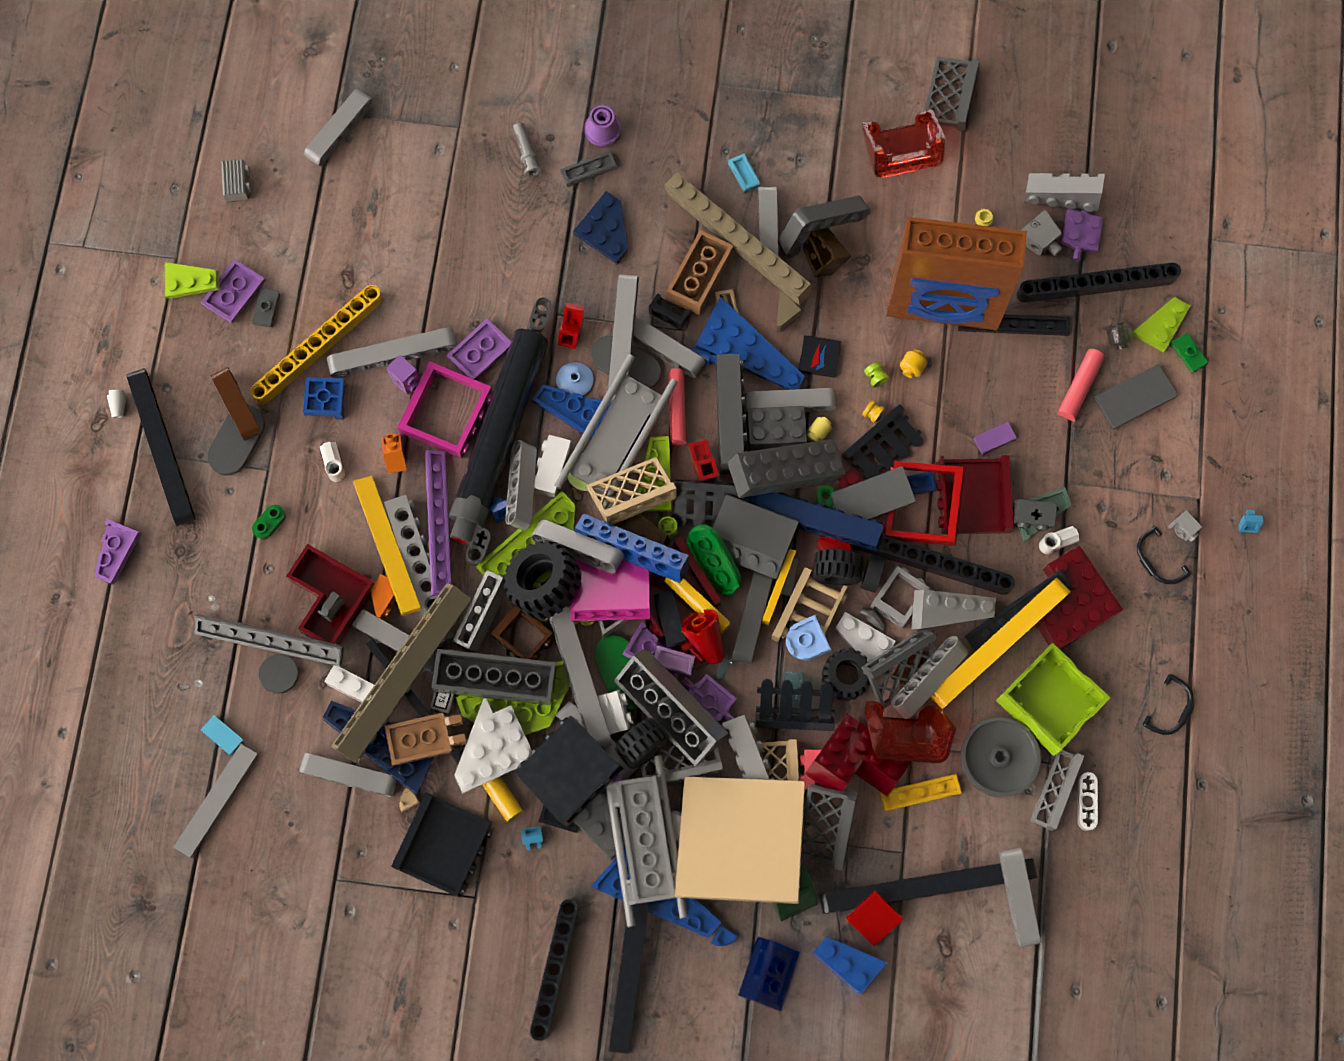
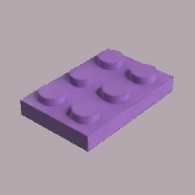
(236, 290)
(479, 350)

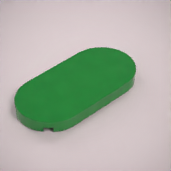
(714, 559)
(611, 661)

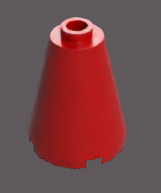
(705, 635)

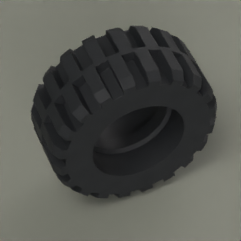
(555, 593)

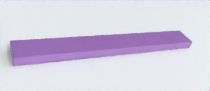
(438, 521)

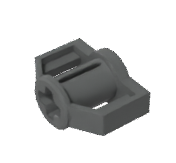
(332, 606)

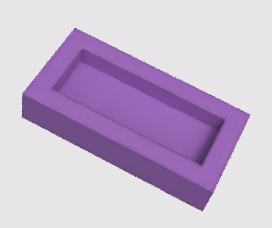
(994, 438)

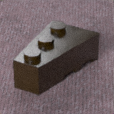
(824, 252)
(643, 527)

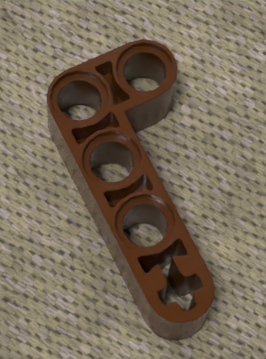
(236, 403)

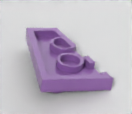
(116, 549)

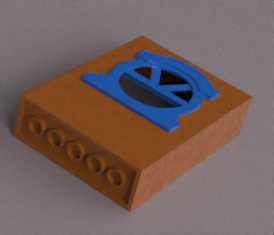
(955, 273)

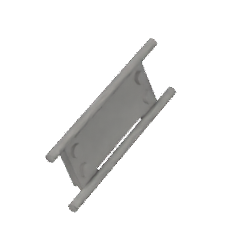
(616, 430)
(644, 840)

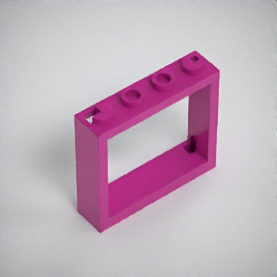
(404, 426)

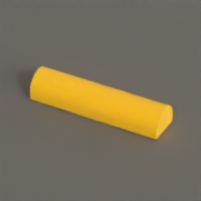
(696, 600)
(503, 798)

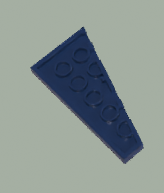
(408, 774)

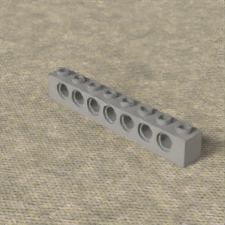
(396, 508)

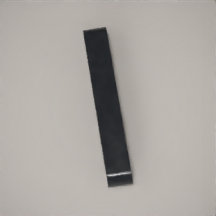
(552, 958)

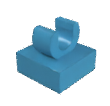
(1250, 522)
(532, 835)

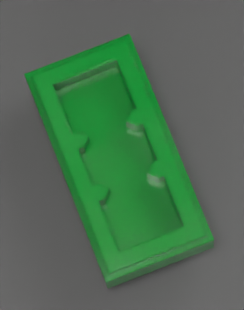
(1189, 353)

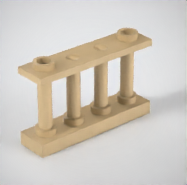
(798, 597)

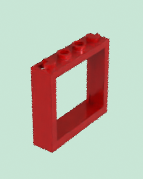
(951, 538)

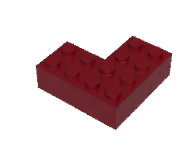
(320, 577)
(1085, 606)
(851, 753)

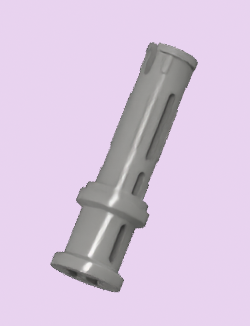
(528, 156)

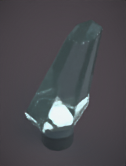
(723, 666)

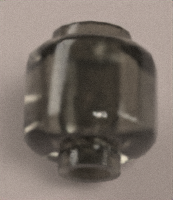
(1119, 335)

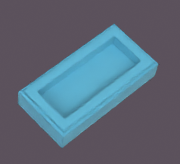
(744, 173)
(222, 735)

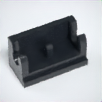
(668, 312)

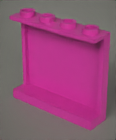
(611, 595)

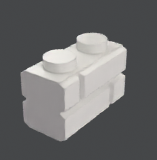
(615, 711)

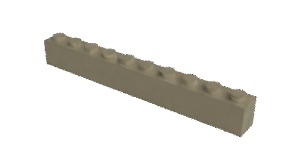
(743, 242)
(401, 673)

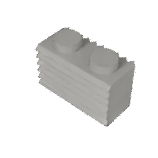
(235, 180)

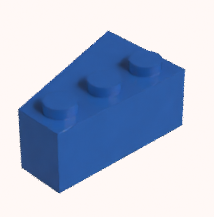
(849, 964)

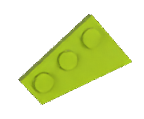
(189, 280)
(1163, 324)

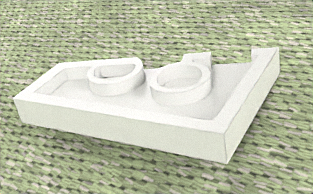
(863, 637)

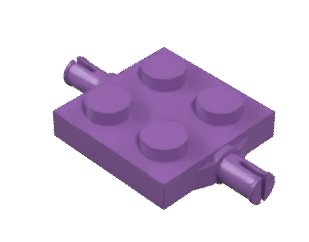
(1081, 232)
(711, 697)

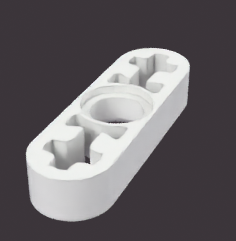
(1092, 816)

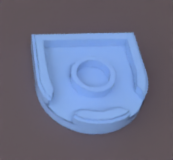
(807, 640)

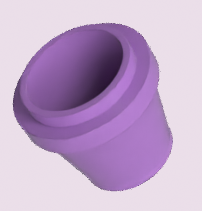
(602, 132)

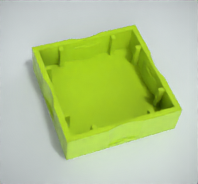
(1053, 699)

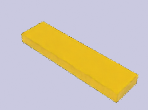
(778, 587)
(921, 792)

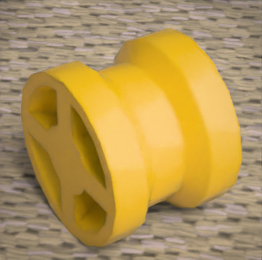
(873, 411)

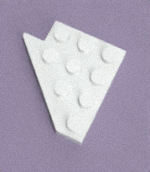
(492, 748)

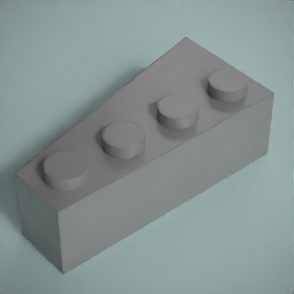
(1065, 190)
(946, 608)
(747, 748)

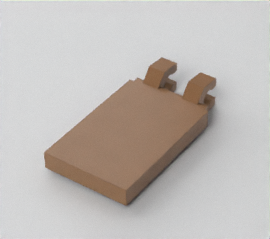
(423, 738)

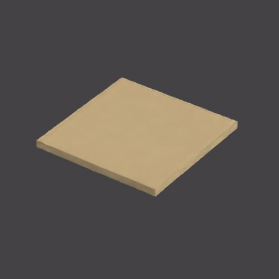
(740, 840)

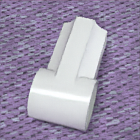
(332, 460)
(1059, 540)

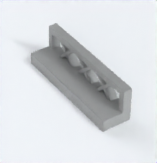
(1064, 791)

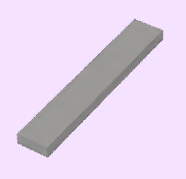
(216, 801)

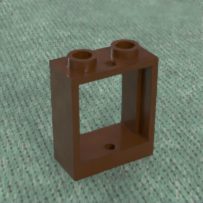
(508, 622)

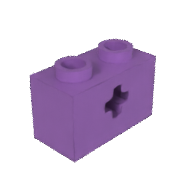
(403, 375)

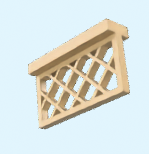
(641, 502)
(791, 757)

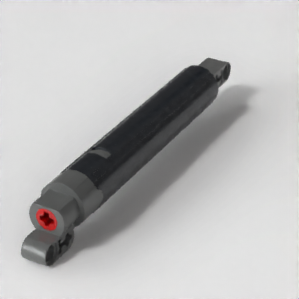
(498, 434)

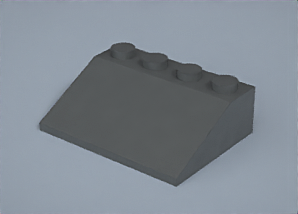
(755, 535)

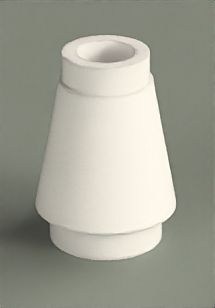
(117, 403)

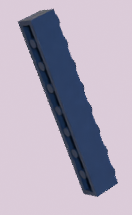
(824, 521)

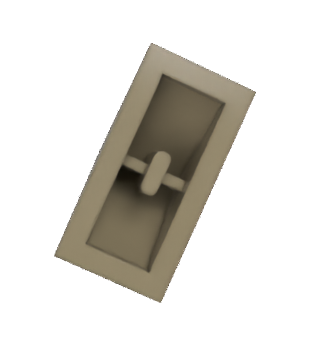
(787, 311)

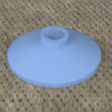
(579, 386)

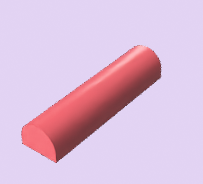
(1081, 384)
(677, 409)

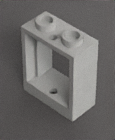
(886, 610)

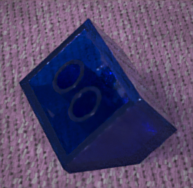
(769, 973)

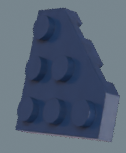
(605, 228)

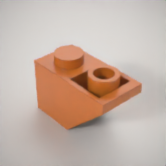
(393, 453)
(382, 597)

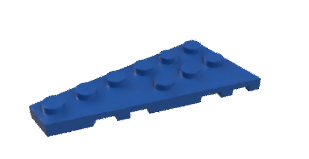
(732, 334)
(572, 408)
(698, 920)

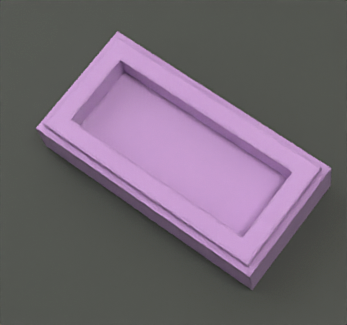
(675, 660)

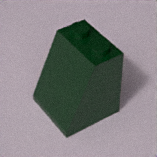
(807, 898)

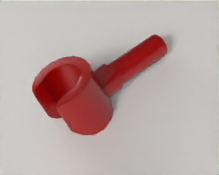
(688, 646)

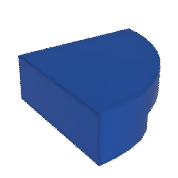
(723, 937)

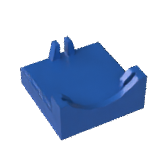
(324, 397)

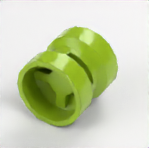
(876, 374)
(668, 524)

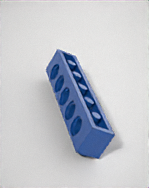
(637, 549)

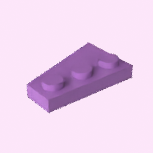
(643, 640)

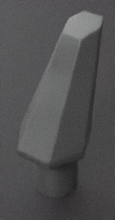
(873, 618)

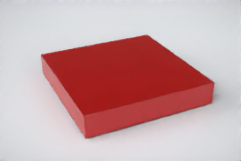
(874, 918)

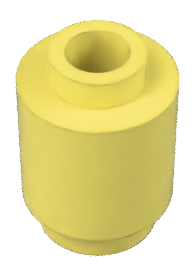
(818, 430)

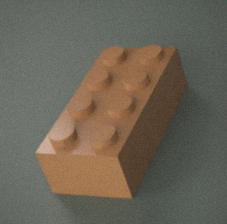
(699, 272)

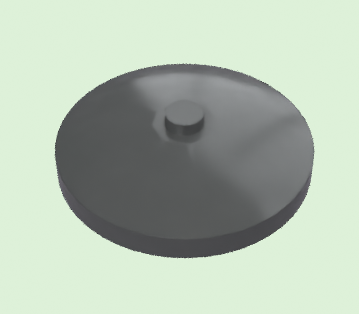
(1000, 757)

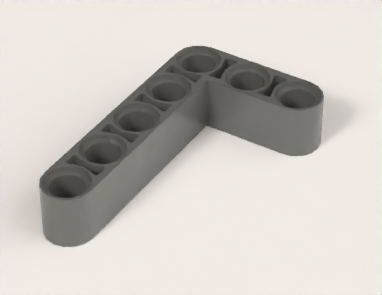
(820, 217)

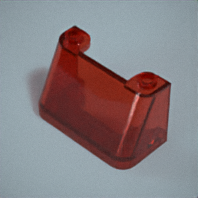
(905, 147)
(913, 740)

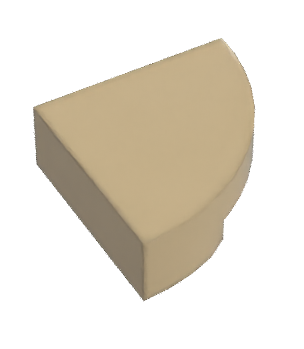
(408, 800)

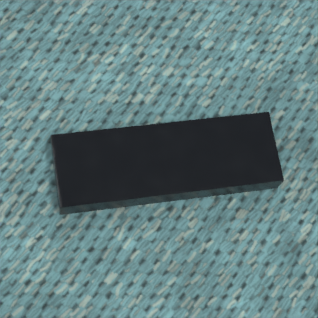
(670, 618)

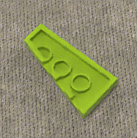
(659, 448)

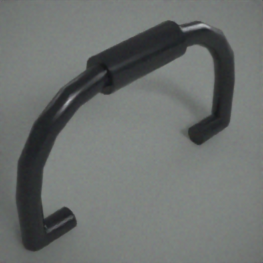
(1149, 567)
(1185, 714)

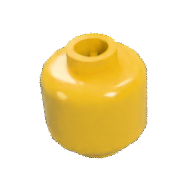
(913, 363)

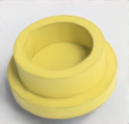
(984, 217)

